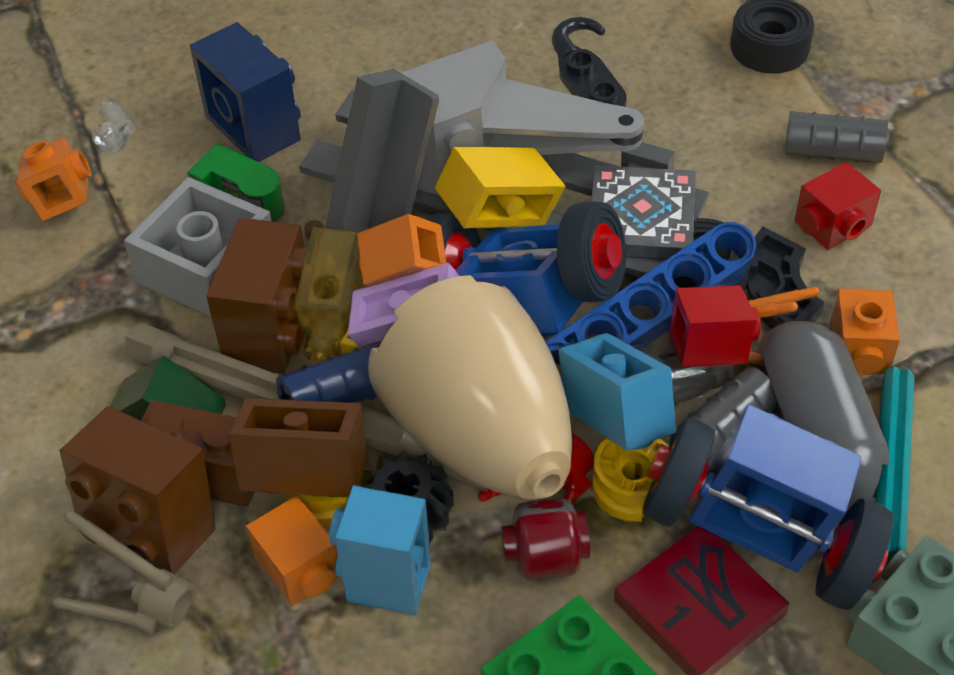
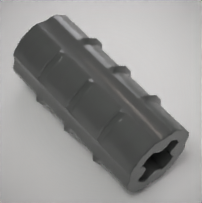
(836, 137)
(729, 403)

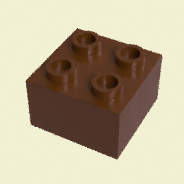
(257, 294)
(140, 487)

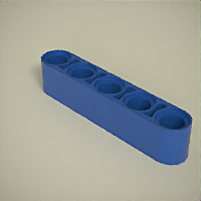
(657, 289)

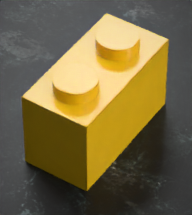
(499, 187)

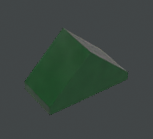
(168, 384)

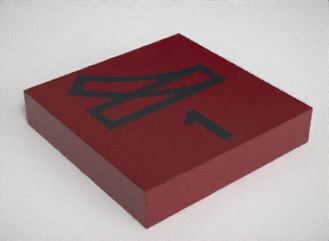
(701, 602)

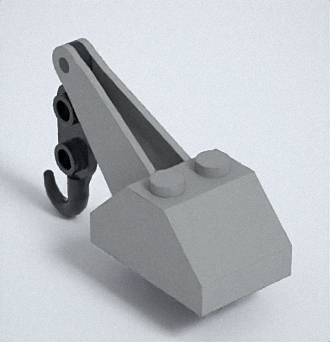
(491, 111)

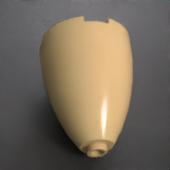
(477, 387)

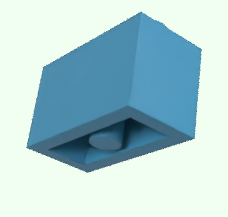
(618, 391)
(382, 549)

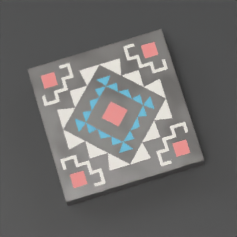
(652, 207)

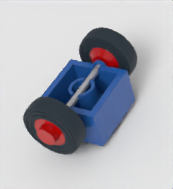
(544, 265)
(777, 497)

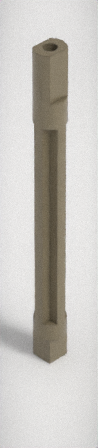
(248, 381)

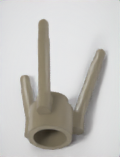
(158, 592)

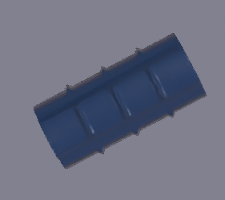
(331, 380)

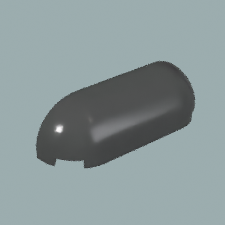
(825, 395)

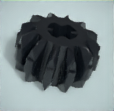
(415, 480)

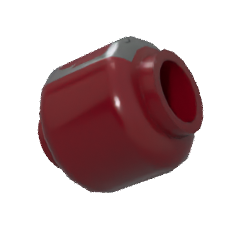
(546, 539)

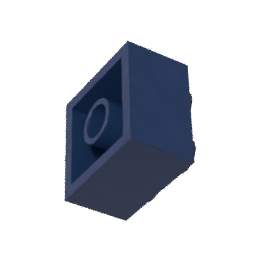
(247, 91)

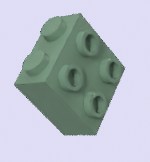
(911, 618)

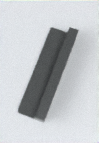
(382, 151)

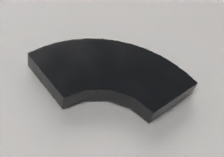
(777, 271)

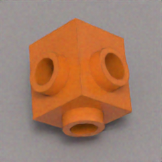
(53, 177)

